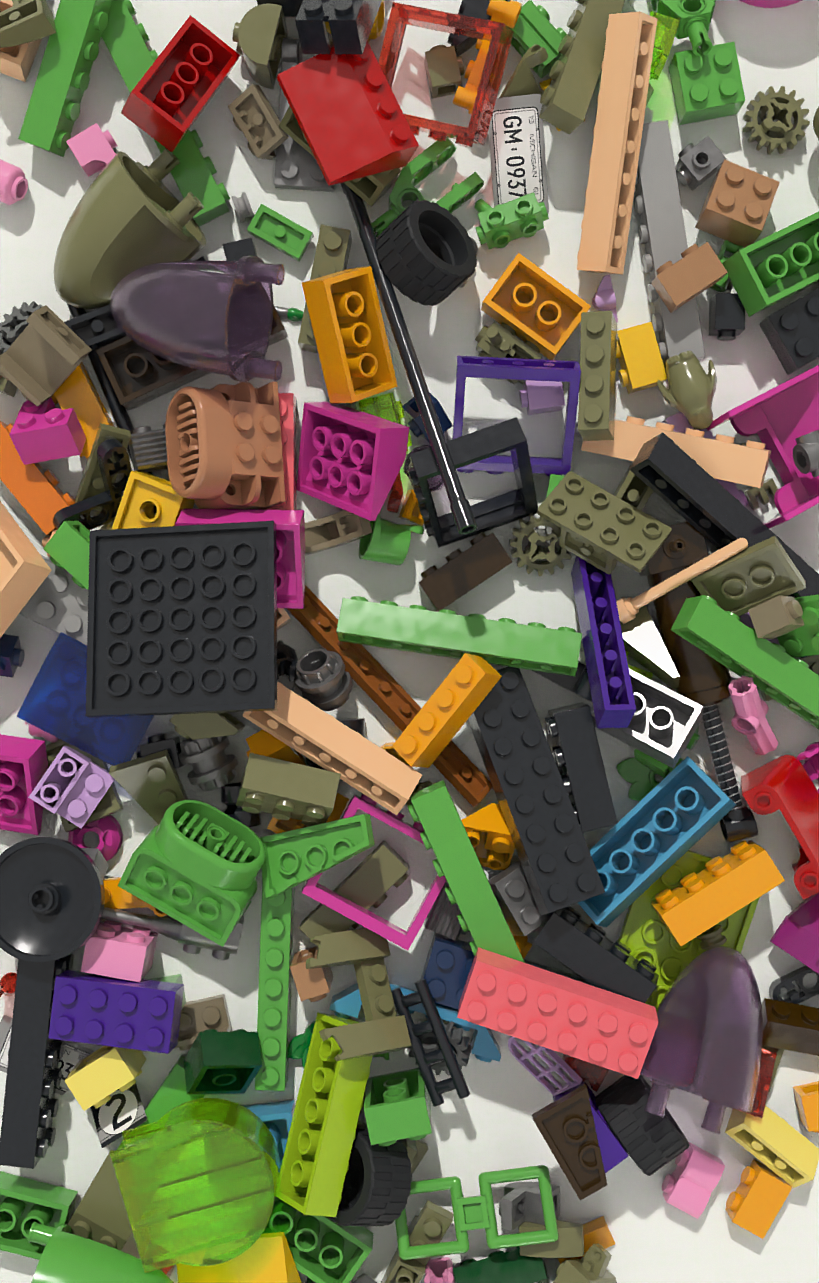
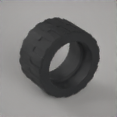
(426, 253)
(644, 1136)
(374, 1184)

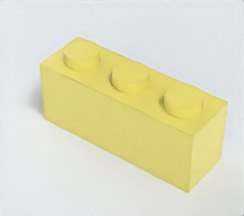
(775, 1145)

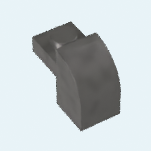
(524, 1203)

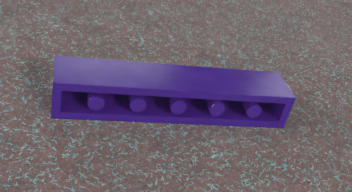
(603, 646)

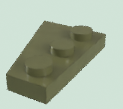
(151, 782)

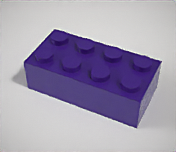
(116, 1012)

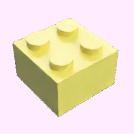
(103, 1074)

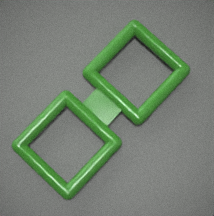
(479, 1213)

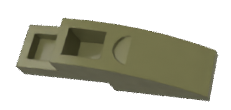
(424, 1229)

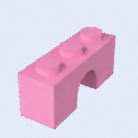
(93, 148)

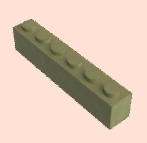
(579, 64)

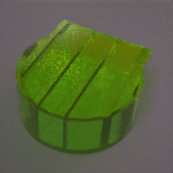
(198, 1183)

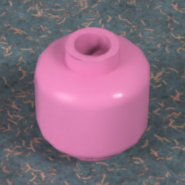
(12, 183)

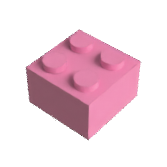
(120, 951)

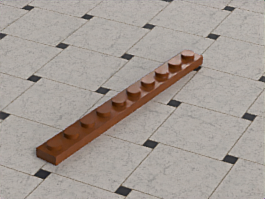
(388, 695)

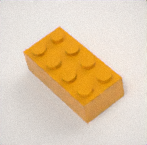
(350, 334)
(716, 891)

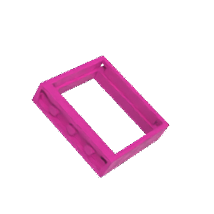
(356, 912)

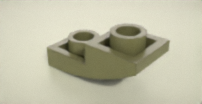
(569, 1243)

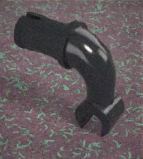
(286, 660)

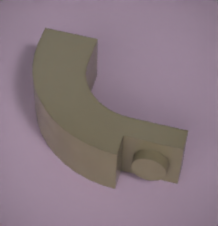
(334, 531)

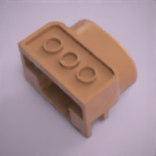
(226, 446)

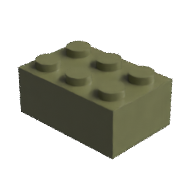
(287, 790)

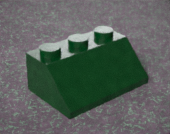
(502, 1268)

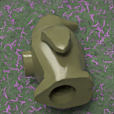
(690, 388)

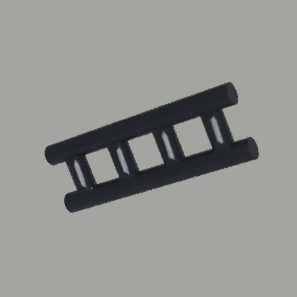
(423, 1059)

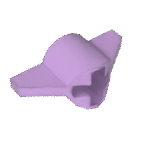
(605, 298)

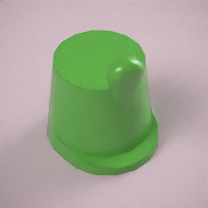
(388, 541)

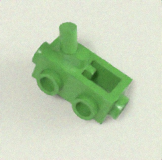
(509, 220)

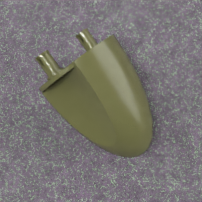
(122, 225)

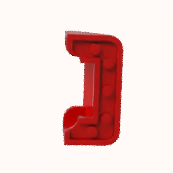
(788, 787)

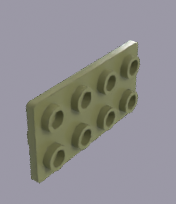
(602, 525)

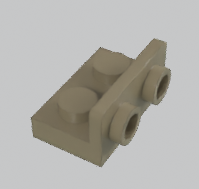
(258, 122)
(201, 1016)

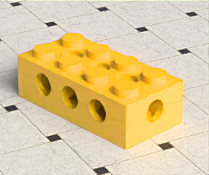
(142, 495)

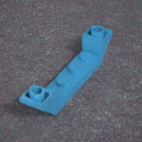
(484, 1046)

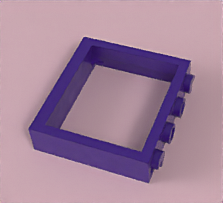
(520, 370)

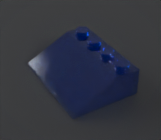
(59, 707)

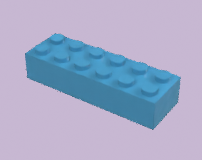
(654, 838)

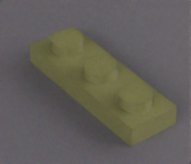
(92, 481)

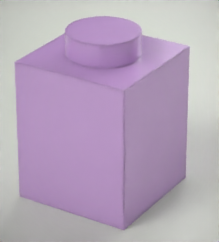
(542, 396)

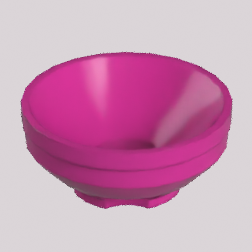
(108, 832)

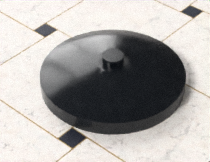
(48, 899)

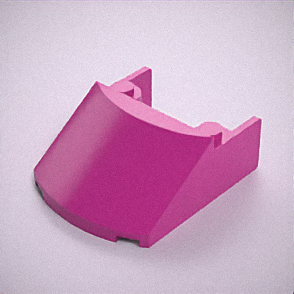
(778, 420)

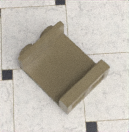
(42, 356)

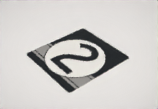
(119, 1114)

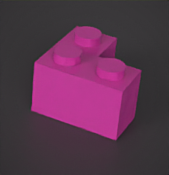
(46, 433)

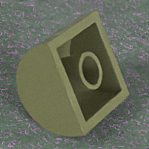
(260, 42)

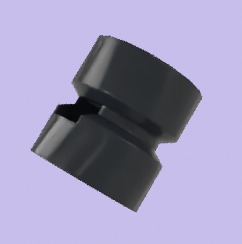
(229, 797)

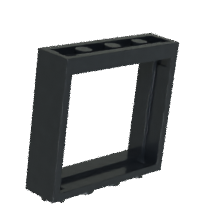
(468, 450)

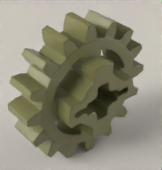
(773, 107)
(532, 551)

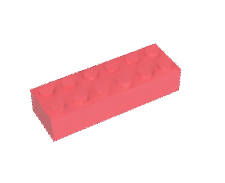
(558, 1013)

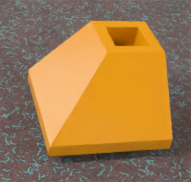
(490, 837)

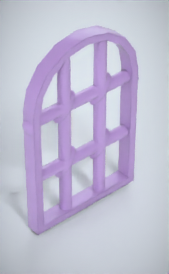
(544, 1072)

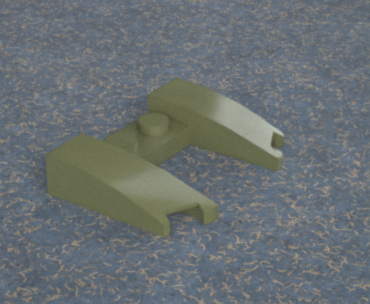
(25, 22)
(383, 1029)

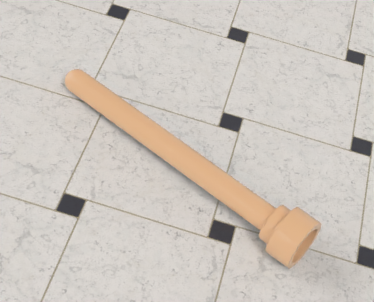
(629, 607)

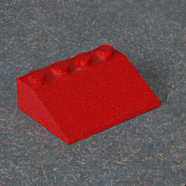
(348, 115)

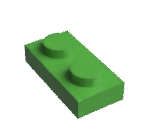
(280, 232)

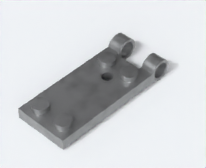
(294, 165)

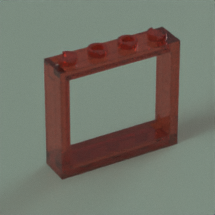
(500, 41)

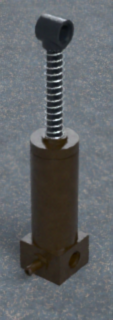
(700, 675)

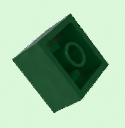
(222, 1062)

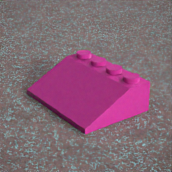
(349, 457)
(289, 544)
(21, 768)

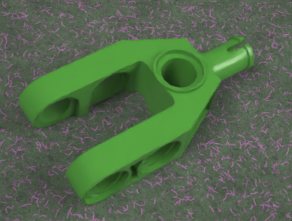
(694, 20)
(415, 172)

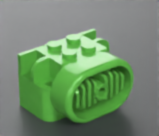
(197, 868)

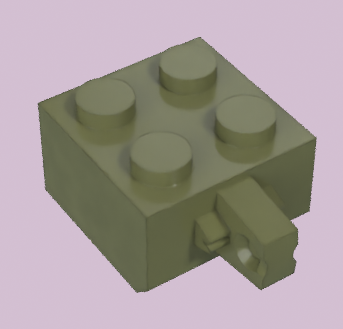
(588, 1269)

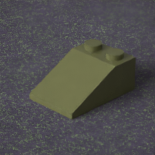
(102, 1210)

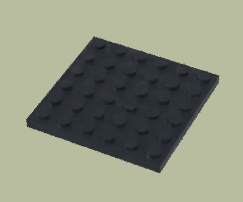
(182, 620)

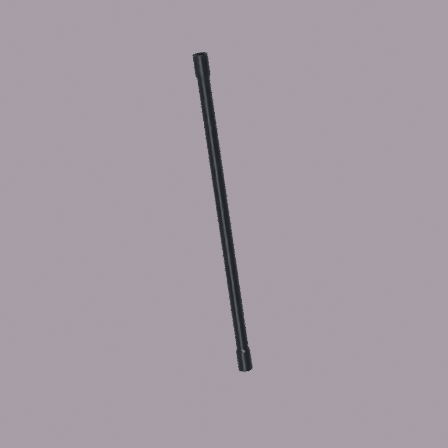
(459, 504)

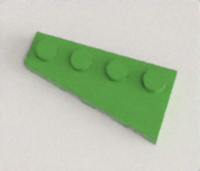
(311, 850)

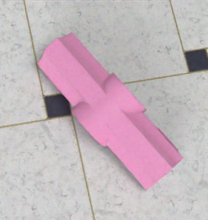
(751, 714)

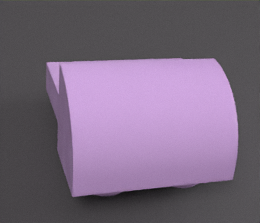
(72, 786)

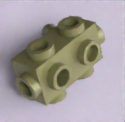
(502, 343)

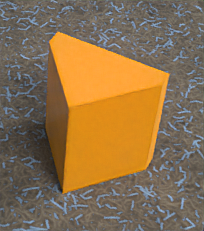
(410, 509)

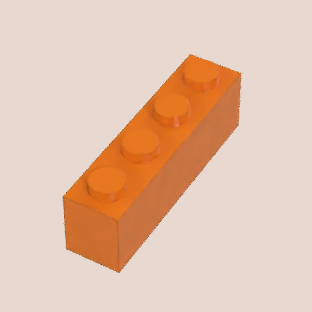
(31, 484)

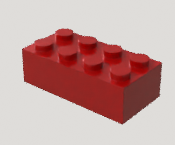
(180, 84)

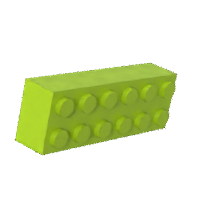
(323, 1124)

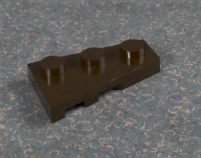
(573, 1140)

